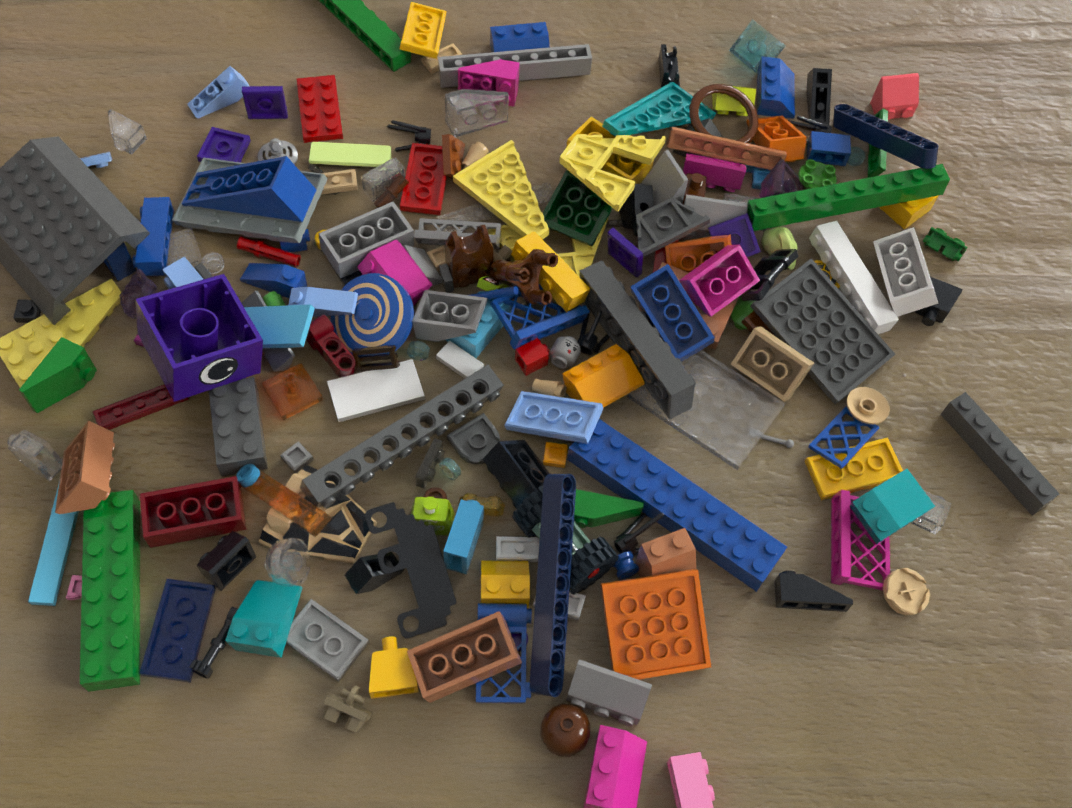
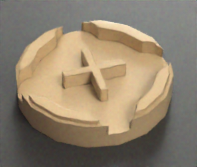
(906, 591)

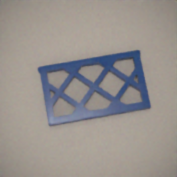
(850, 452)

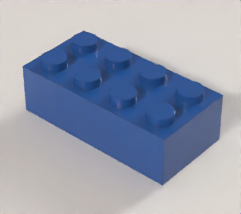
(672, 313)

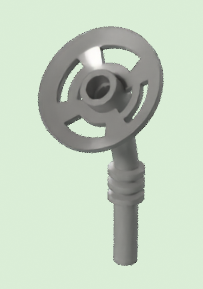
(276, 148)

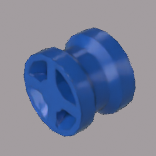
(625, 566)

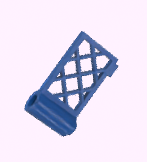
(517, 618)

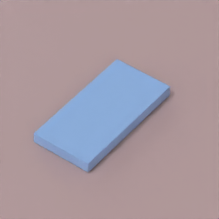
(554, 417)

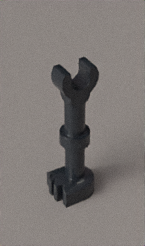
(203, 667)

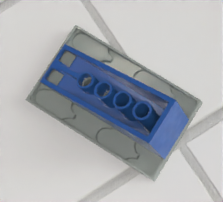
(251, 199)

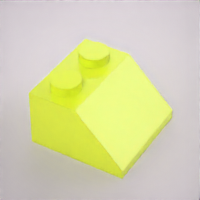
(726, 103)

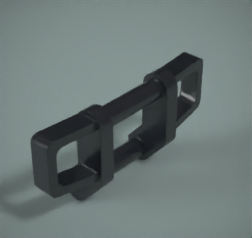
(776, 263)

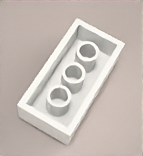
(905, 272)

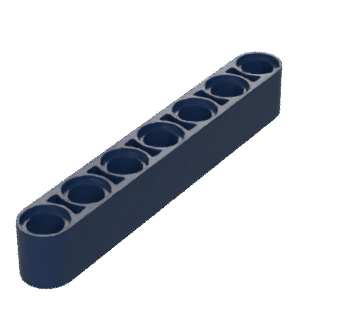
(886, 136)

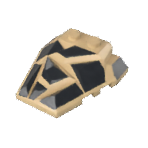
(341, 537)

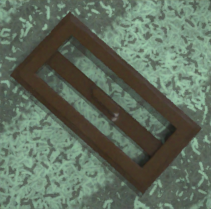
(374, 350)

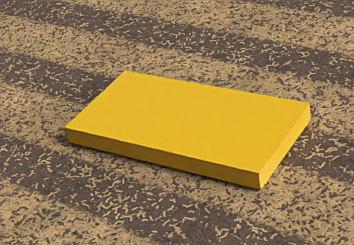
(423, 30)
(867, 469)

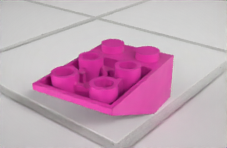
(491, 76)

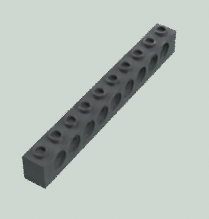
(321, 495)

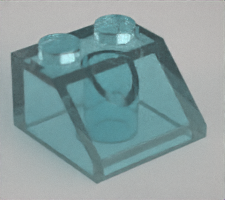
(756, 43)

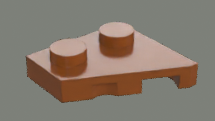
(452, 155)

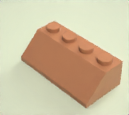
(86, 470)

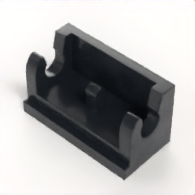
(668, 66)

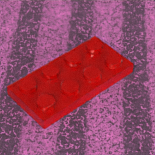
(319, 108)
(425, 179)

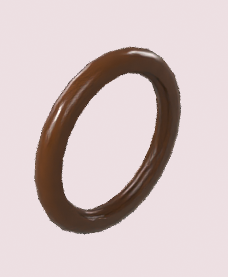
(733, 92)

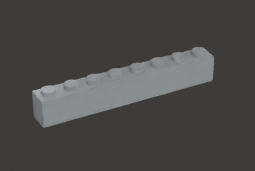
(534, 63)

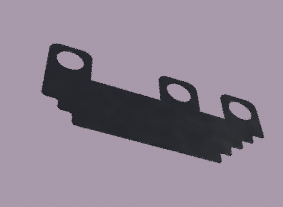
(422, 557)

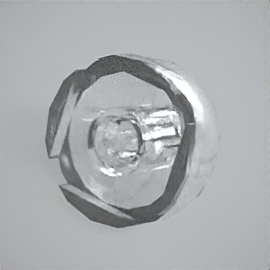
(287, 562)

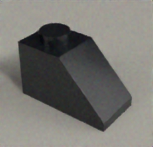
(367, 573)

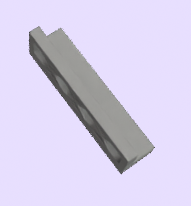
(440, 237)

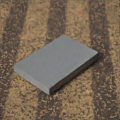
(325, 640)

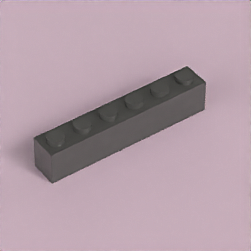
(999, 454)

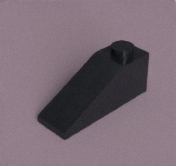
(819, 94)
(803, 592)

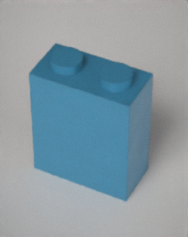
(463, 536)

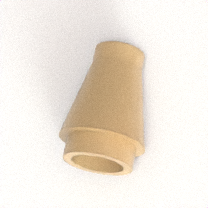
(475, 153)
(547, 387)

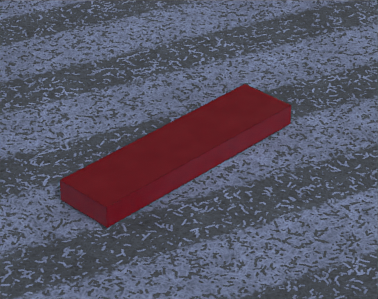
(134, 407)

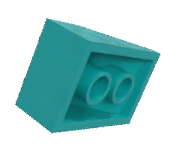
(891, 506)
(264, 619)

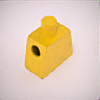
(391, 671)

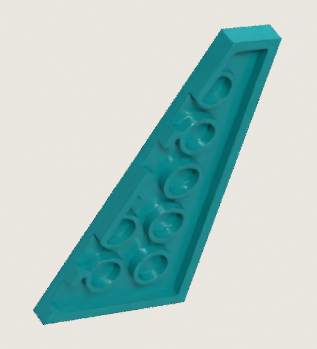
(657, 111)

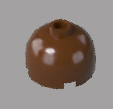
(565, 730)

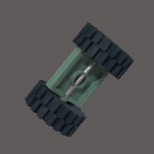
(589, 558)

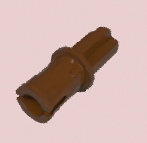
(391, 192)

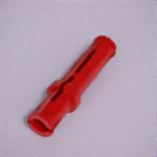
(259, 249)

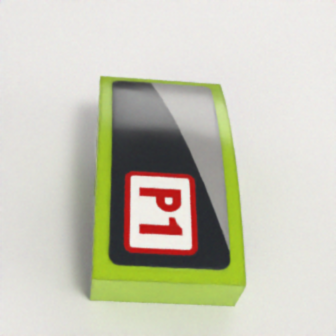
(488, 284)

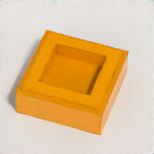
(555, 454)

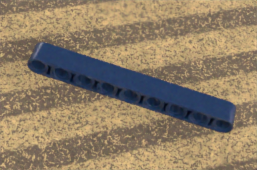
(553, 585)

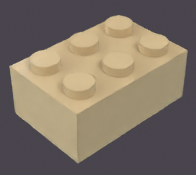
(772, 363)

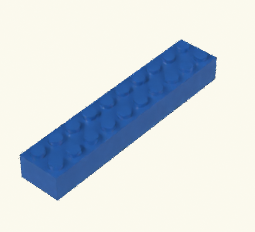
(711, 525)

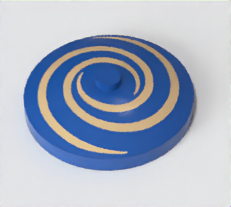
(381, 314)

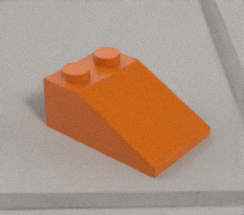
(780, 134)
(692, 253)

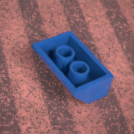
(519, 37)
(775, 88)

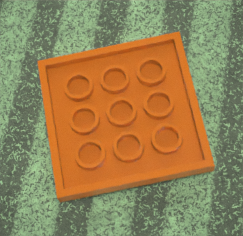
(656, 624)

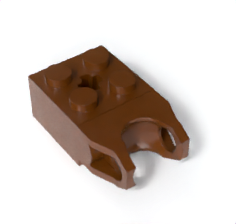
(469, 257)

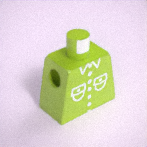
(434, 512)

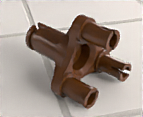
(526, 275)

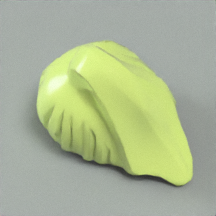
(777, 239)

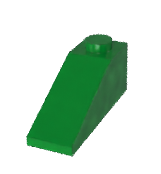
(600, 509)

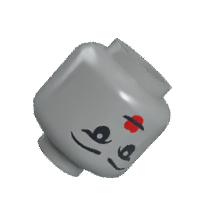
(564, 352)

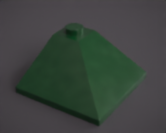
(576, 210)

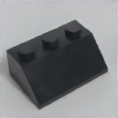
(516, 469)

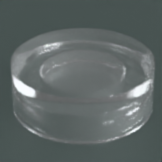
(213, 262)

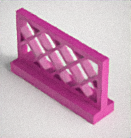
(841, 546)

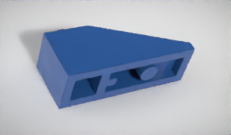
(274, 277)

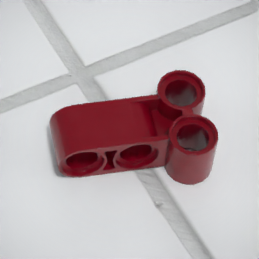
(322, 336)

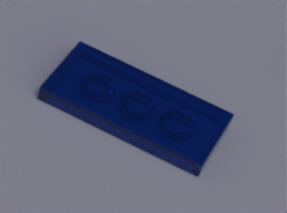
(177, 630)

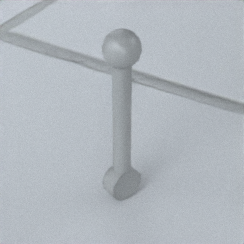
(789, 443)

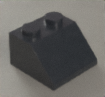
(226, 559)

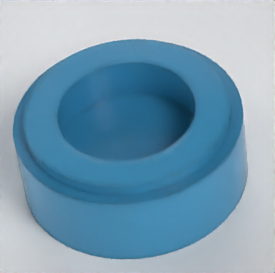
(248, 475)

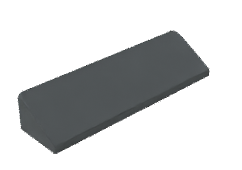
(278, 358)

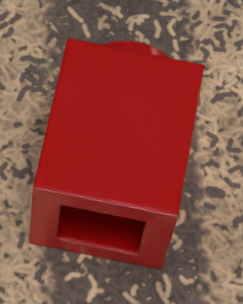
(532, 356)

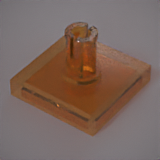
(292, 391)

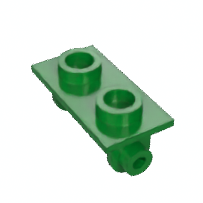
(939, 238)

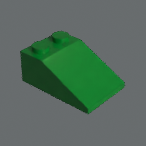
(58, 375)

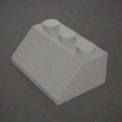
(717, 211)
(608, 693)

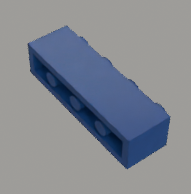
(153, 251)

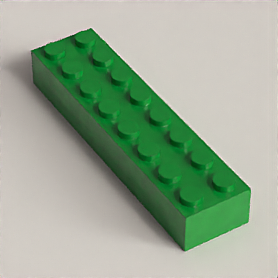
(111, 594)

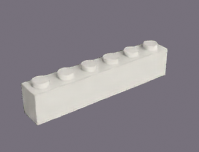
(852, 276)

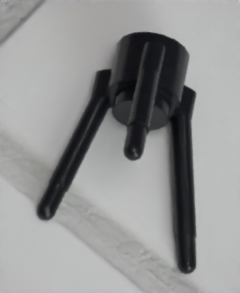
(818, 127)
(422, 134)
(588, 342)
(627, 542)

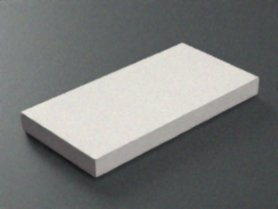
(375, 391)

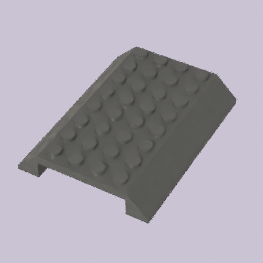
(57, 222)

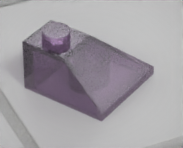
(780, 181)

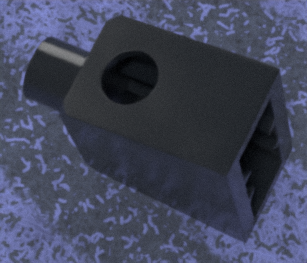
(637, 202)
(946, 296)

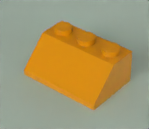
(603, 377)

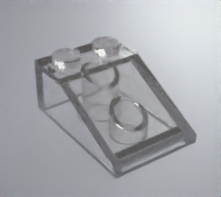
(475, 110)

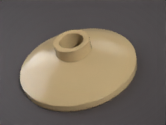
(868, 405)

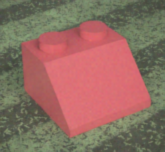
(897, 94)

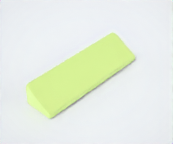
(349, 154)

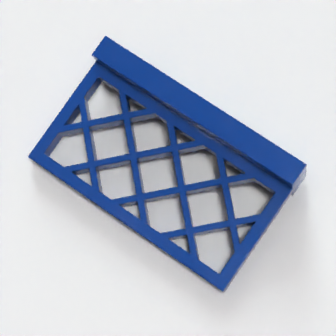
(541, 329)

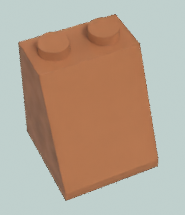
(666, 554)

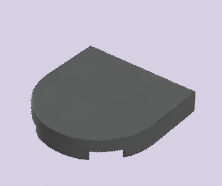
(474, 439)

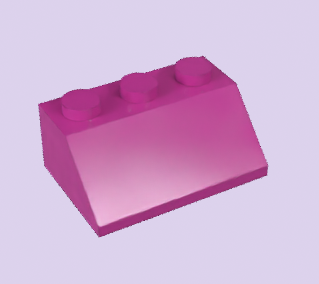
(717, 171)
(398, 264)
(720, 279)
(615, 769)

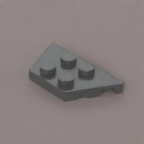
(666, 224)

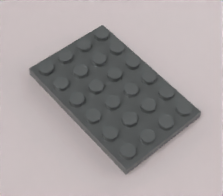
(825, 328)

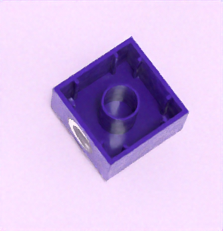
(199, 336)

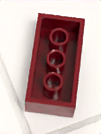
(192, 512)

